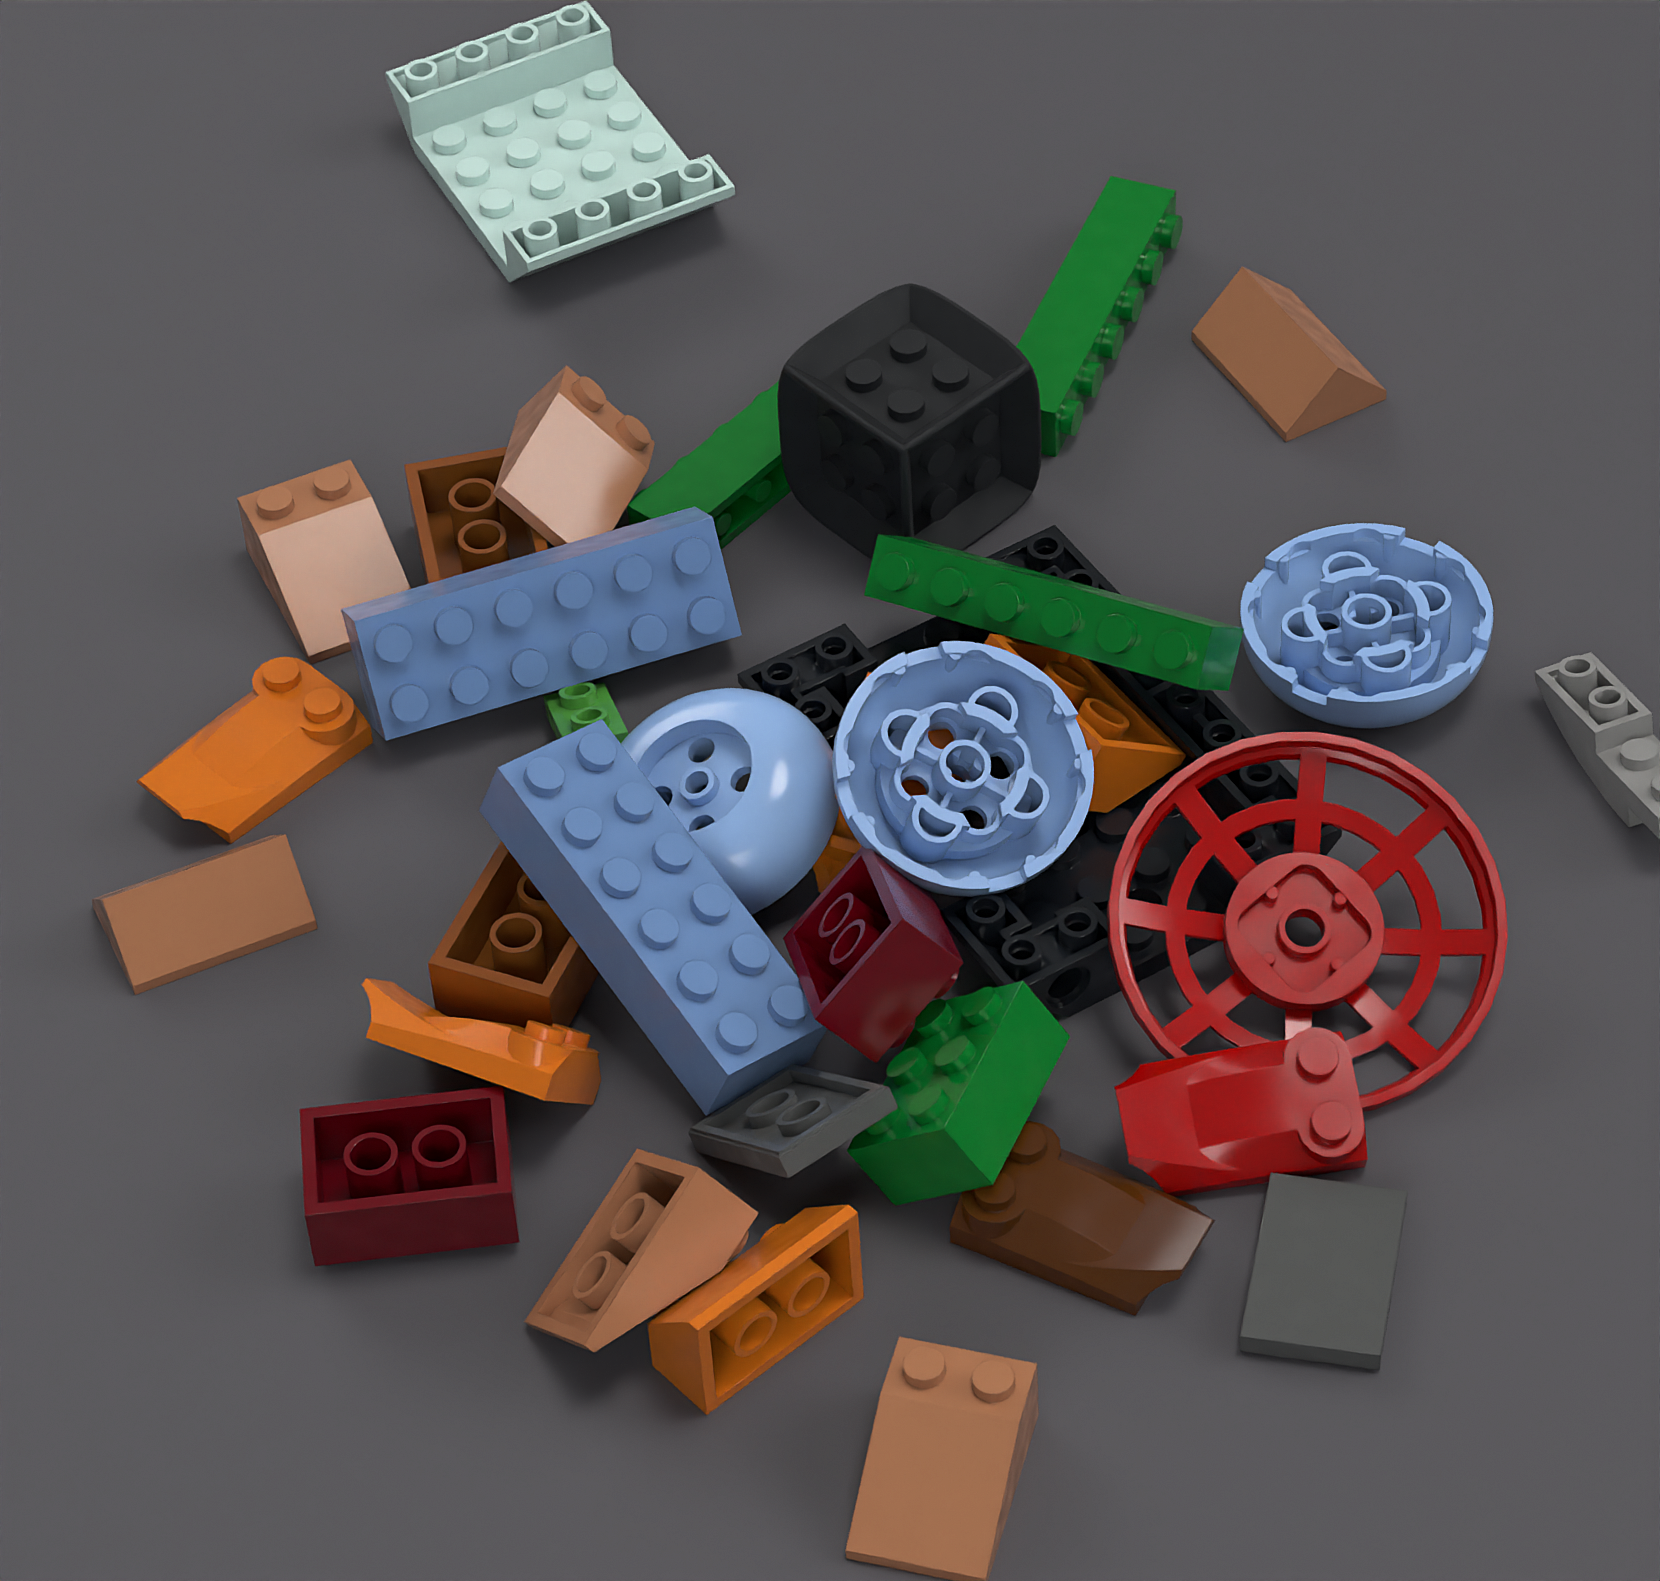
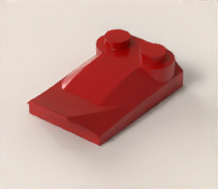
(1245, 1114)

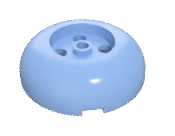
(1406, 620)
(992, 709)
(782, 820)

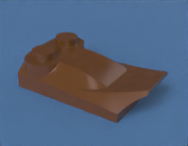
(1079, 1223)

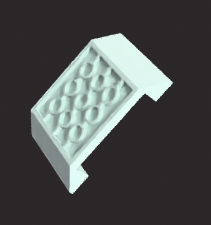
(547, 143)

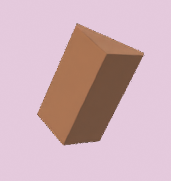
(1283, 357)
(206, 913)

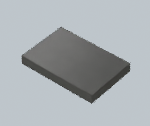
(792, 1120)
(1324, 1271)

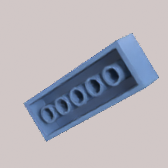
(541, 622)
(652, 915)

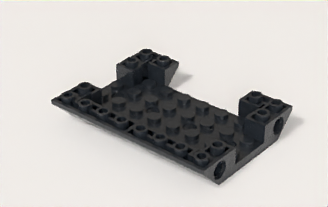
(1056, 924)

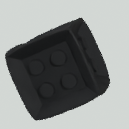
(910, 423)

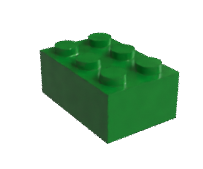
(961, 1093)

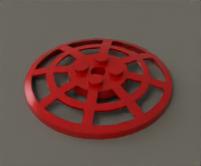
(1306, 887)

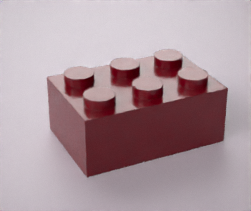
(872, 954)
(408, 1176)

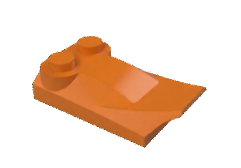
(261, 750)
(533, 1060)

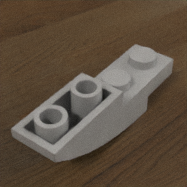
(1607, 735)

